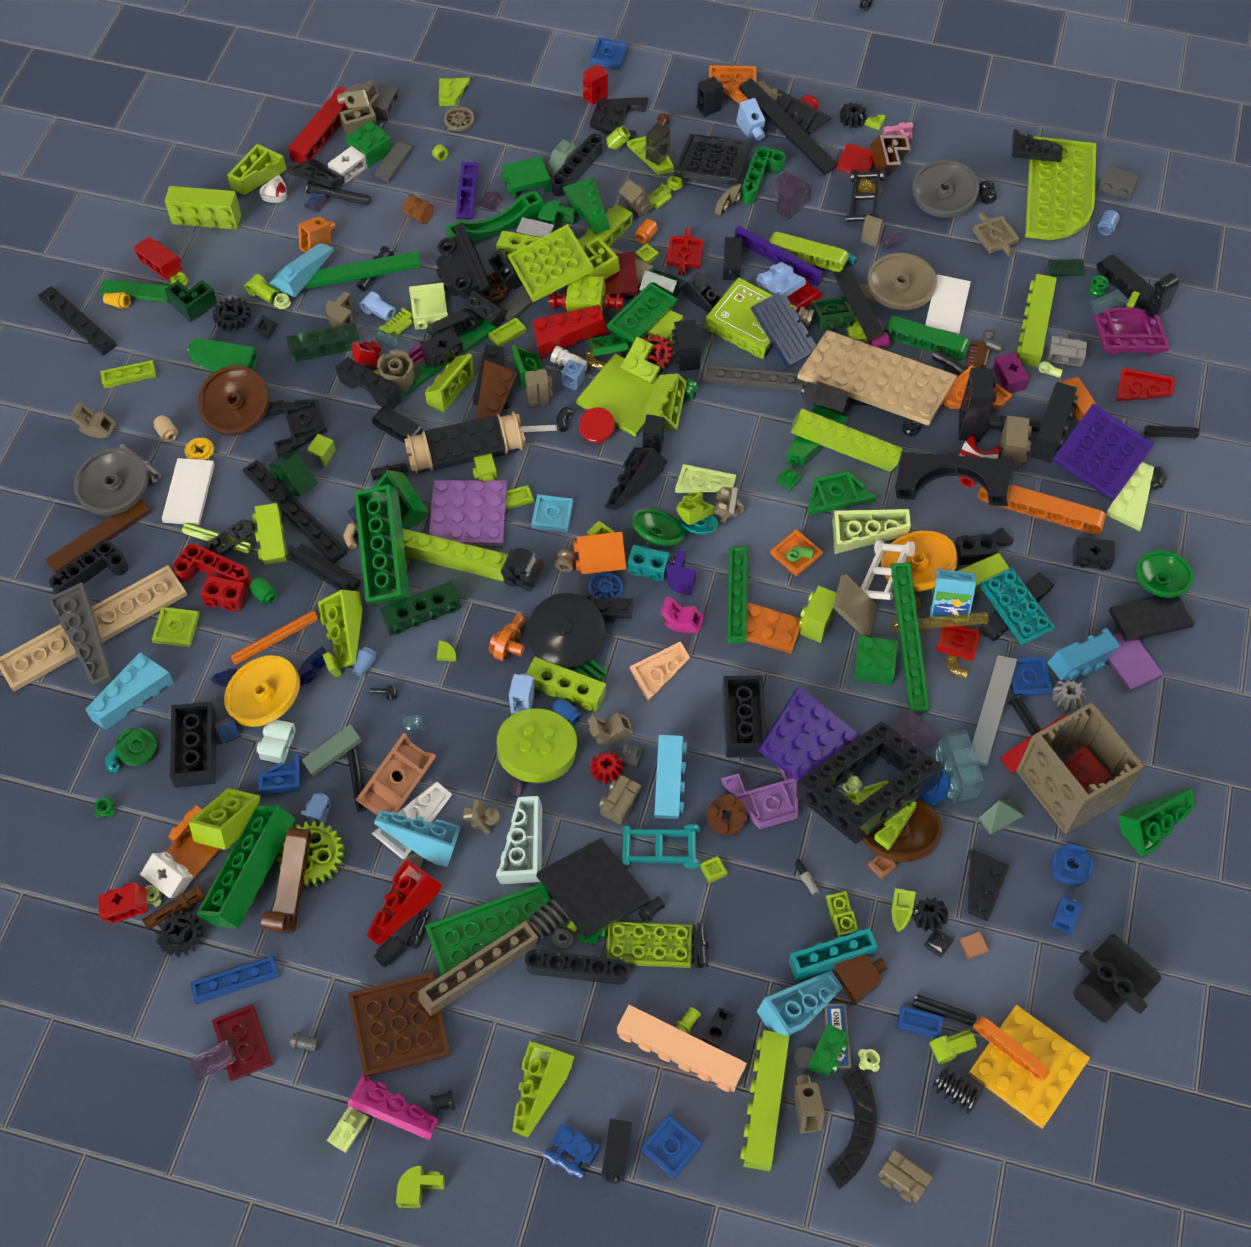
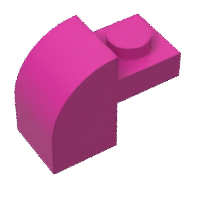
(681, 619)

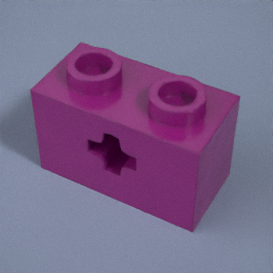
(1010, 372)

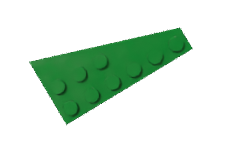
(472, 930)

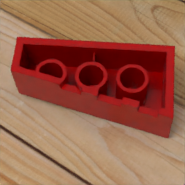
(567, 328)

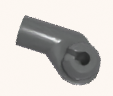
(990, 343)

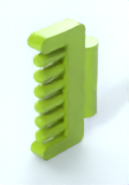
(661, 198)
(400, 325)

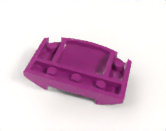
(1130, 331)

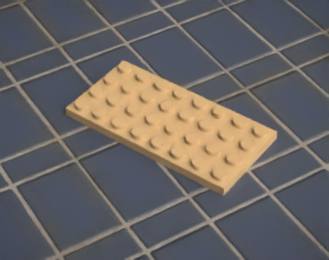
(878, 377)

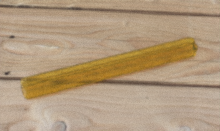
(948, 621)

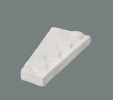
(424, 805)

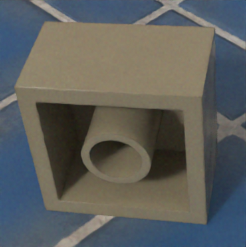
(1014, 440)

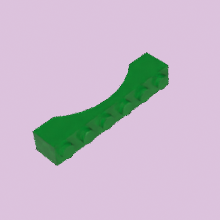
(525, 206)

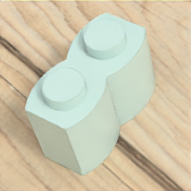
(276, 741)

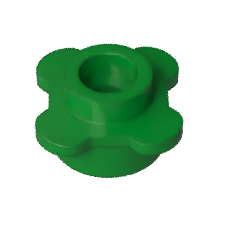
(100, 804)

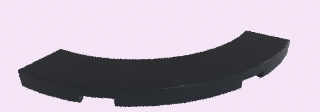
(863, 1128)

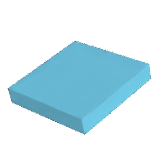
(552, 513)

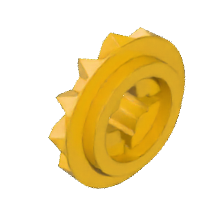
(201, 444)

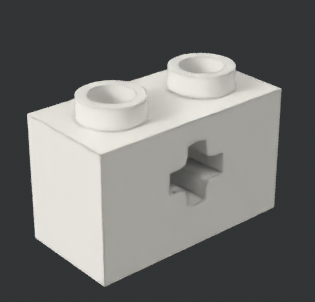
(349, 163)
(166, 874)

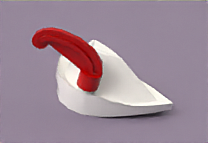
(274, 190)

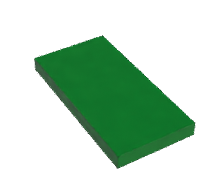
(642, 313)

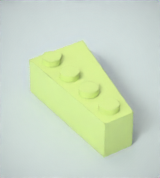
(863, 527)

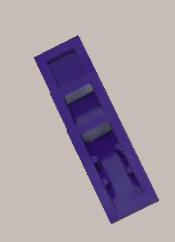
(467, 190)

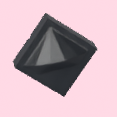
(265, 326)
(938, 942)

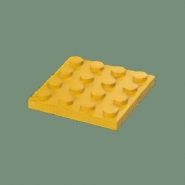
(1016, 1086)

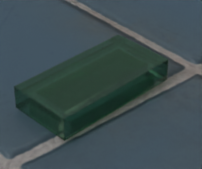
(1066, 267)

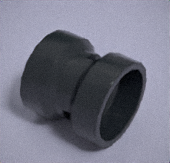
(987, 192)
(910, 427)

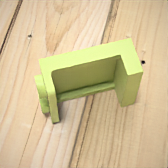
(427, 304)

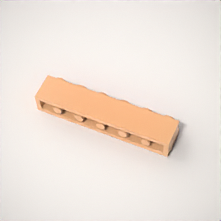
(681, 1048)

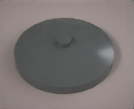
(945, 188)
(111, 481)

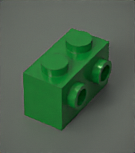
(828, 1049)

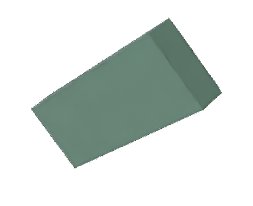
(331, 750)

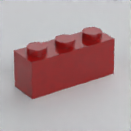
(158, 258)

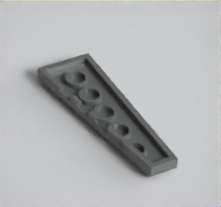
(80, 625)

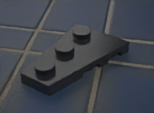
(317, 172)

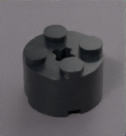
(522, 569)

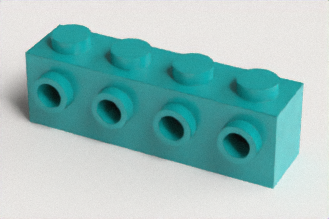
(825, 955)

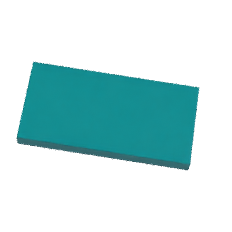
(1017, 606)

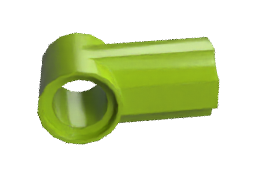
(258, 286)
(948, 1048)

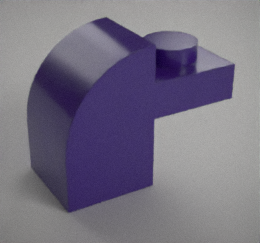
(678, 577)

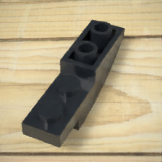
(612, 607)

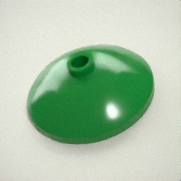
(658, 527)
(1164, 573)

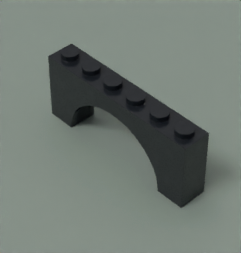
(920, 469)

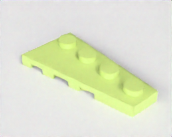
(1132, 500)

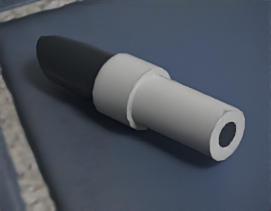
(806, 877)

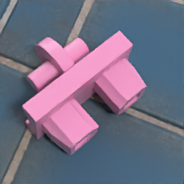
(900, 129)

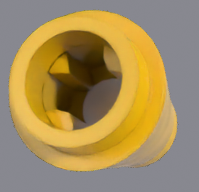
(119, 299)

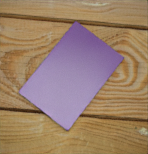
(1133, 664)

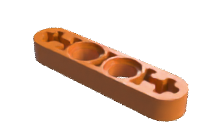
(1011, 1048)

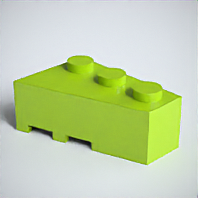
(256, 169)
(667, 400)
(270, 533)

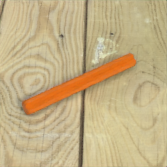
(274, 637)

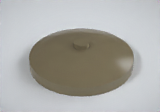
(901, 281)

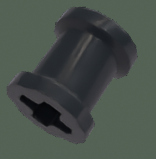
(442, 1102)

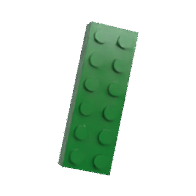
(381, 545)
(246, 867)

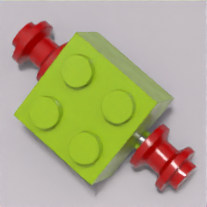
(586, 293)

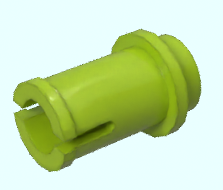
(688, 1020)

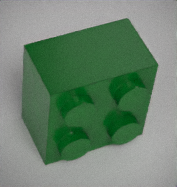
(371, 142)
(875, 660)

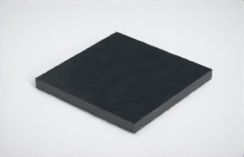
(713, 159)
(593, 888)

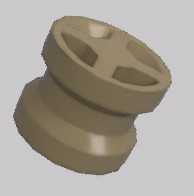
(806, 316)
(565, 560)

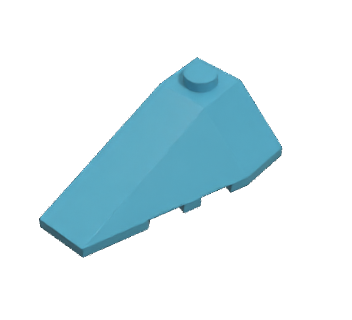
(298, 273)
(428, 839)
(798, 1005)

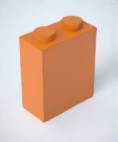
(600, 553)

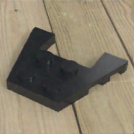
(612, 113)
(304, 422)

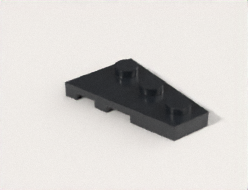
(1030, 148)
(985, 882)

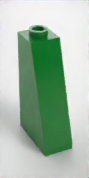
(217, 355)
(804, 450)

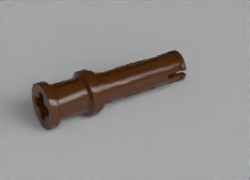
(182, 902)

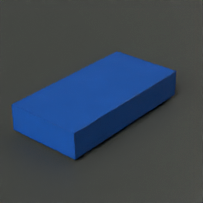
(920, 1022)

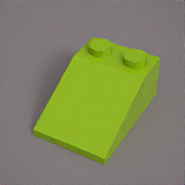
(223, 819)

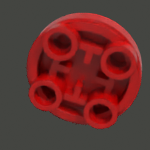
(597, 425)

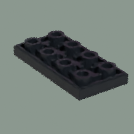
(1151, 617)

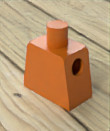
(315, 232)

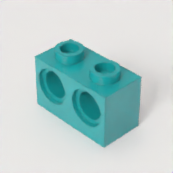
(649, 559)

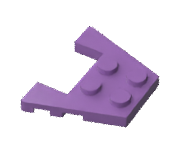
(766, 804)

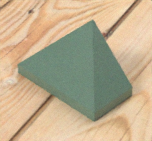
(1000, 815)

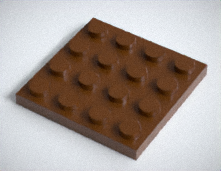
(395, 1027)

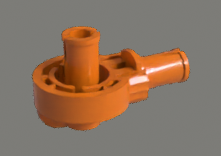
(504, 641)

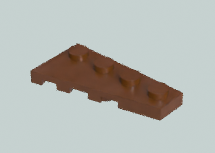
(495, 389)

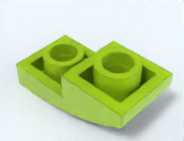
(841, 913)

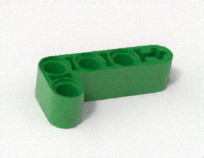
(763, 160)

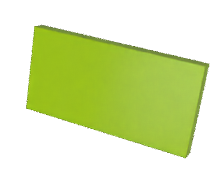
(650, 944)

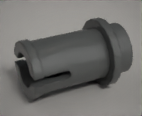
(304, 1042)

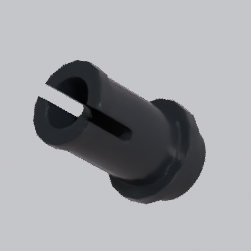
(646, 912)

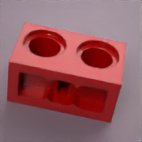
(225, 589)

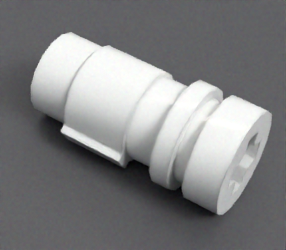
(561, 356)

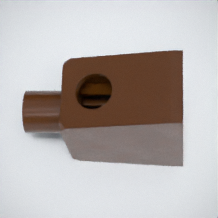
(859, 976)

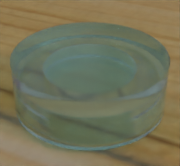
(412, 722)

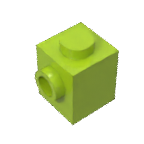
(484, 468)

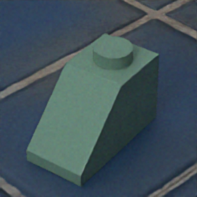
(559, 156)

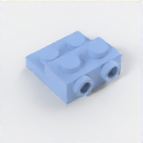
(780, 279)

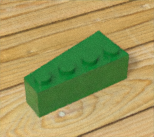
(588, 204)

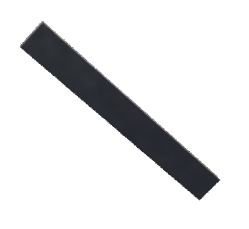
(788, 127)
(295, 511)

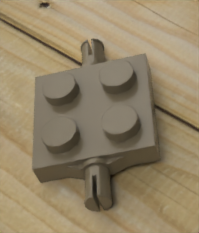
(995, 234)

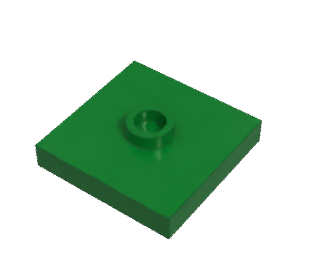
(607, 344)

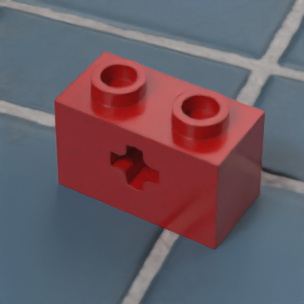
(595, 84)
(122, 903)

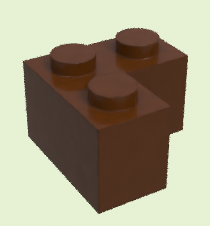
(888, 151)

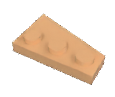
(659, 669)

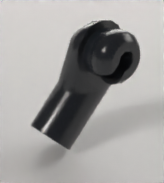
(564, 413)
(1161, 478)

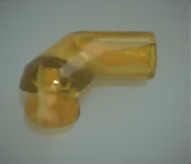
(593, 362)
(953, 667)

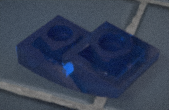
(307, 670)

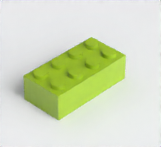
(203, 207)

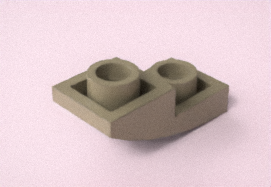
(728, 199)

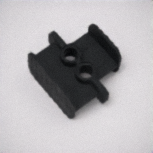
(1124, 969)

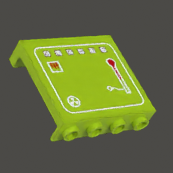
(735, 320)

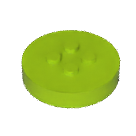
(536, 745)

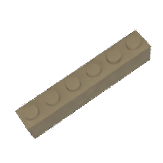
(477, 968)

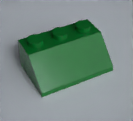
(411, 506)

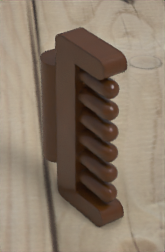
(978, 355)

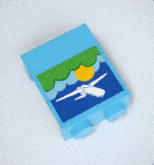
(952, 593)

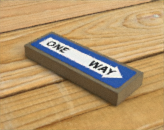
(837, 1016)

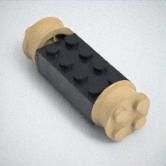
(464, 441)

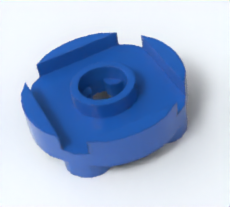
(1081, 859)

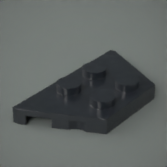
(804, 115)

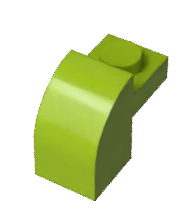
(411, 1185)

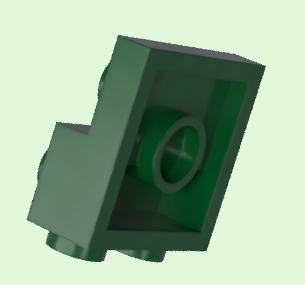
(833, 313)

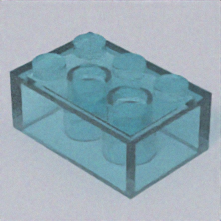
(961, 766)

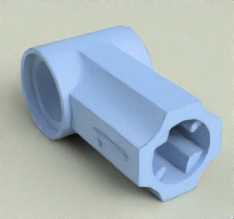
(373, 304)

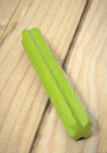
(208, 535)

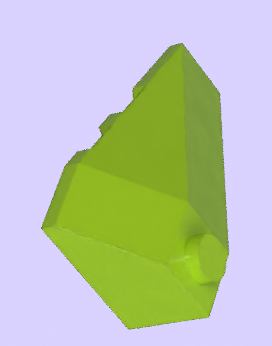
(342, 618)
(543, 1077)

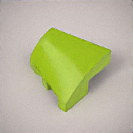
(694, 509)

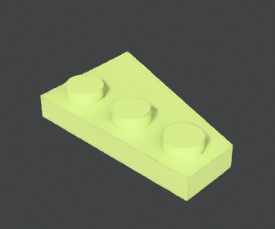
(699, 480)

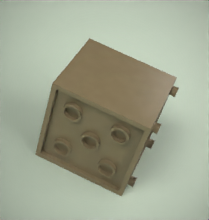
(1055, 784)

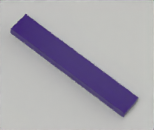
(778, 255)

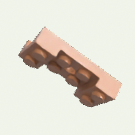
(384, 792)

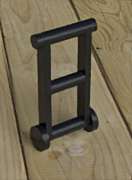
(855, 176)

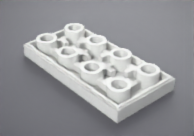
(948, 304)
(188, 491)

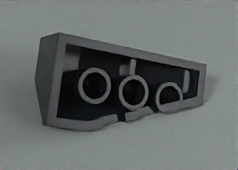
(640, 469)

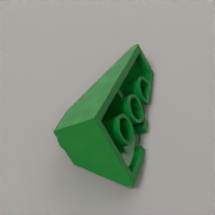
(1153, 820)

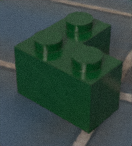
(191, 301)
(294, 472)

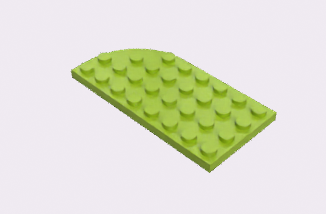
(1061, 192)

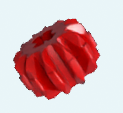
(599, 764)

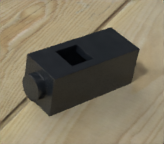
(732, 258)
(616, 1151)

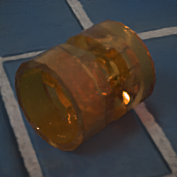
(417, 208)

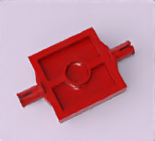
(684, 252)

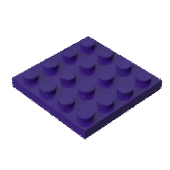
(1103, 452)
(805, 735)

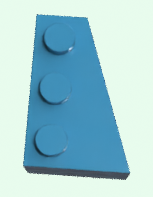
(1085, 657)

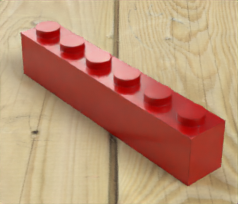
(318, 130)

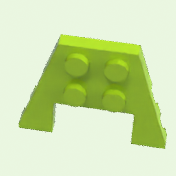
(894, 826)

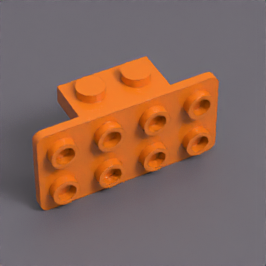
(185, 850)

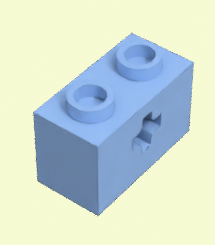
(521, 693)

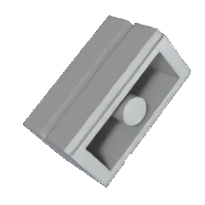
(1066, 351)

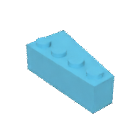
(128, 691)
(669, 777)

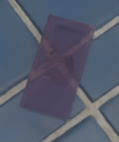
(213, 1060)

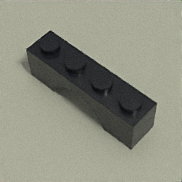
(379, 388)

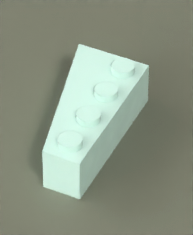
(524, 844)

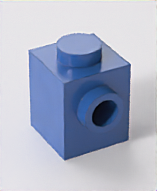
(1066, 914)

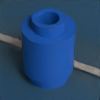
(567, 710)

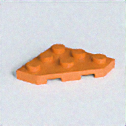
(732, 78)
(956, 393)

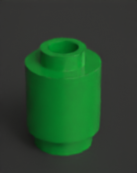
(263, 591)

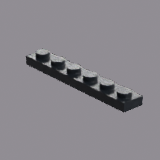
(77, 320)

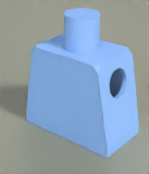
(751, 119)

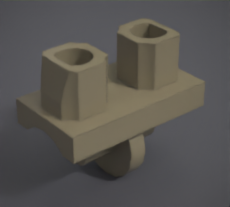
(730, 505)
(480, 816)

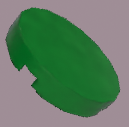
(136, 746)

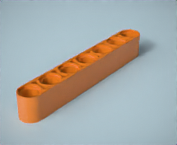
(1052, 509)

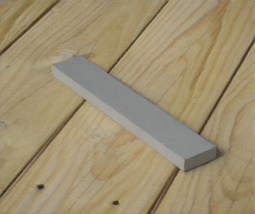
(993, 708)

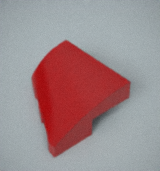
(366, 352)

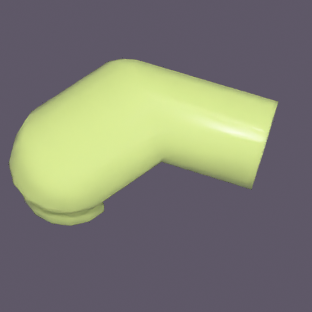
(1047, 368)

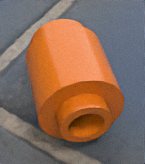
(646, 231)

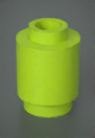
(618, 138)

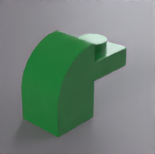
(555, 213)

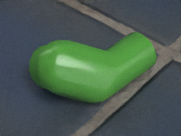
(799, 552)

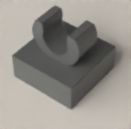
(631, 755)

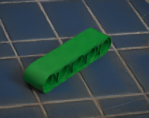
(926, 337)

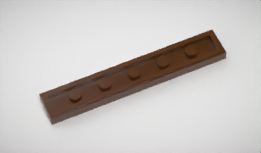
(104, 531)

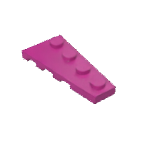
(391, 1108)

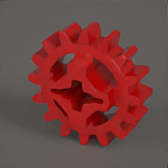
(659, 349)

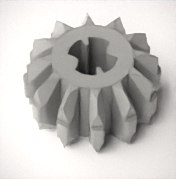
(1069, 694)

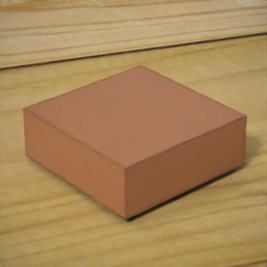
(882, 866)
(974, 945)

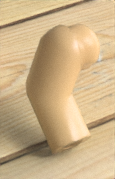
(349, 533)

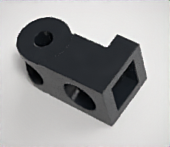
(718, 1028)

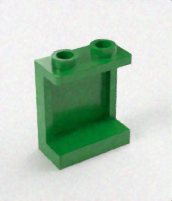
(525, 175)

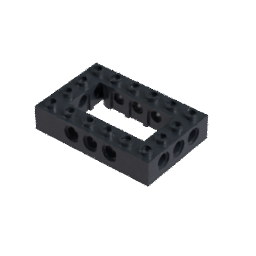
(855, 821)

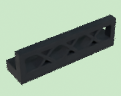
(323, 568)

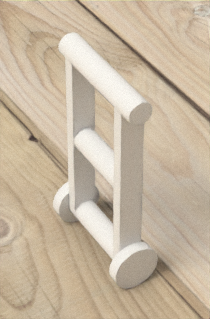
(880, 548)

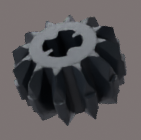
(853, 115)
(930, 914)

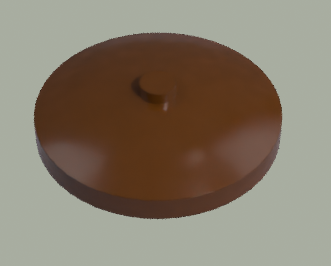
(233, 400)
(917, 838)

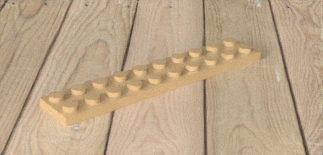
(112, 617)

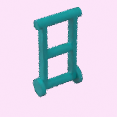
(689, 831)

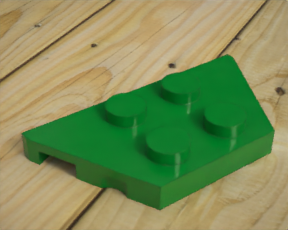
(837, 492)

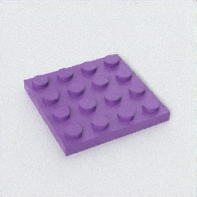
(469, 511)

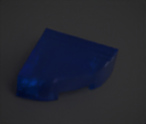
(223, 677)

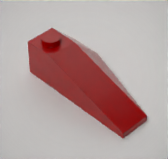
(409, 895)

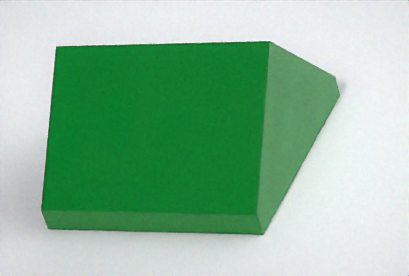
(525, 361)

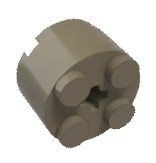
(397, 369)

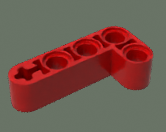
(200, 563)

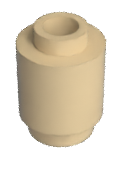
(165, 428)

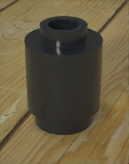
(390, 951)

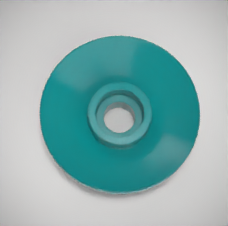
(703, 526)

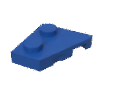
(280, 778)

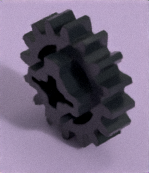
(231, 313)
(170, 930)

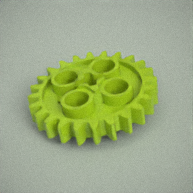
(320, 869)

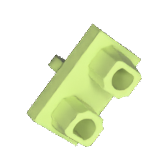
(347, 1129)

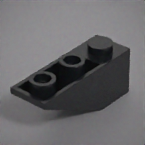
(701, 292)

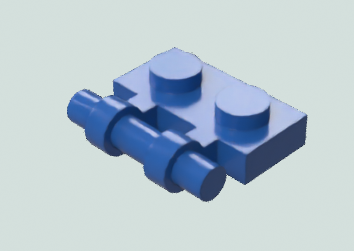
(575, 1145)

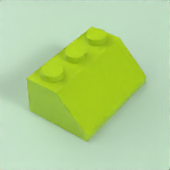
(450, 383)

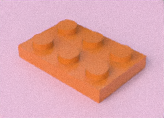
(772, 628)

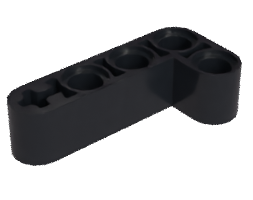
(82, 571)

